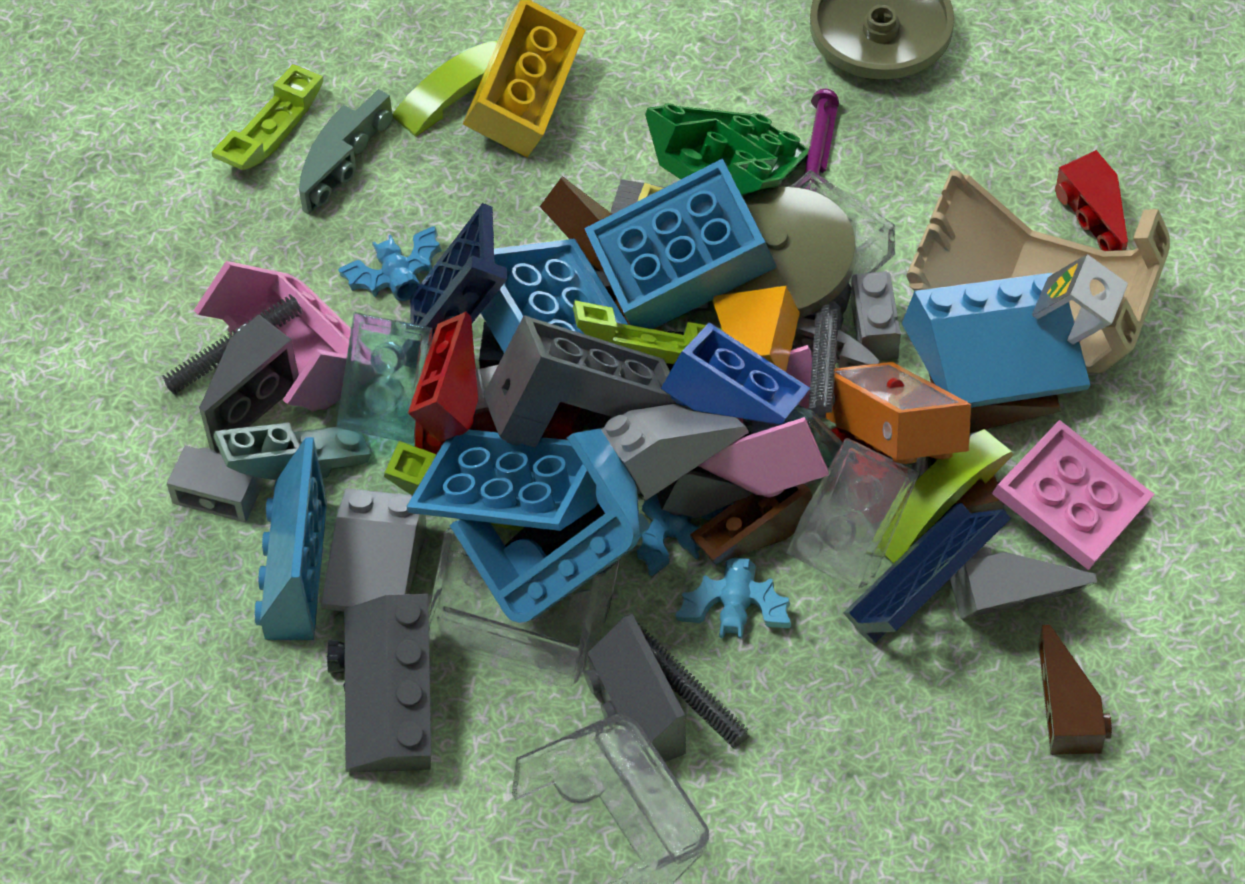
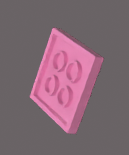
(1073, 494)

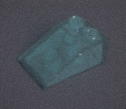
(382, 376)

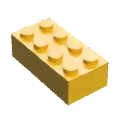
(524, 77)

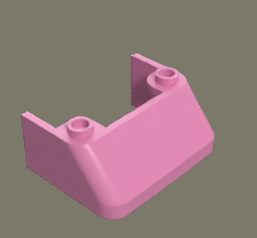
(317, 334)
(777, 456)

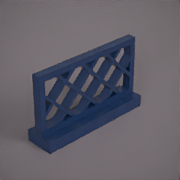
(462, 277)
(923, 570)

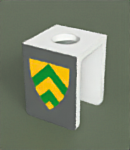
(1074, 284)

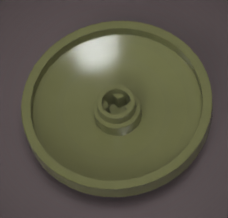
(882, 35)
(808, 242)

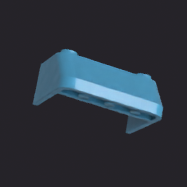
(528, 580)

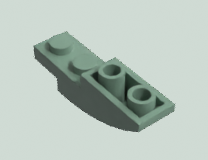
(332, 153)
(268, 448)

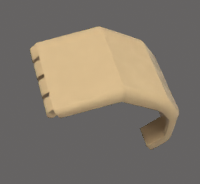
(982, 241)

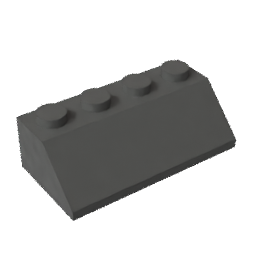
(387, 684)

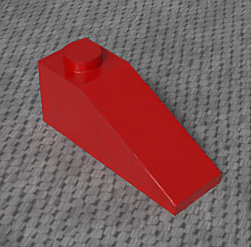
(448, 381)

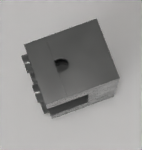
(562, 365)

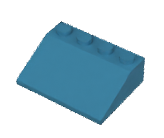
(680, 247)
(543, 286)
(990, 347)
(506, 483)
(293, 549)

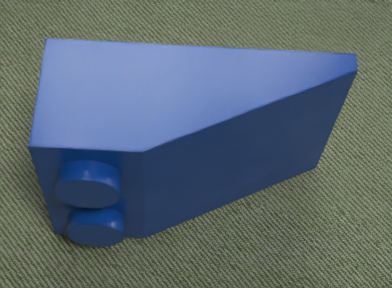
(731, 380)

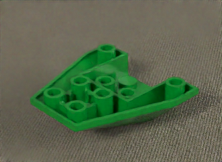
(748, 144)

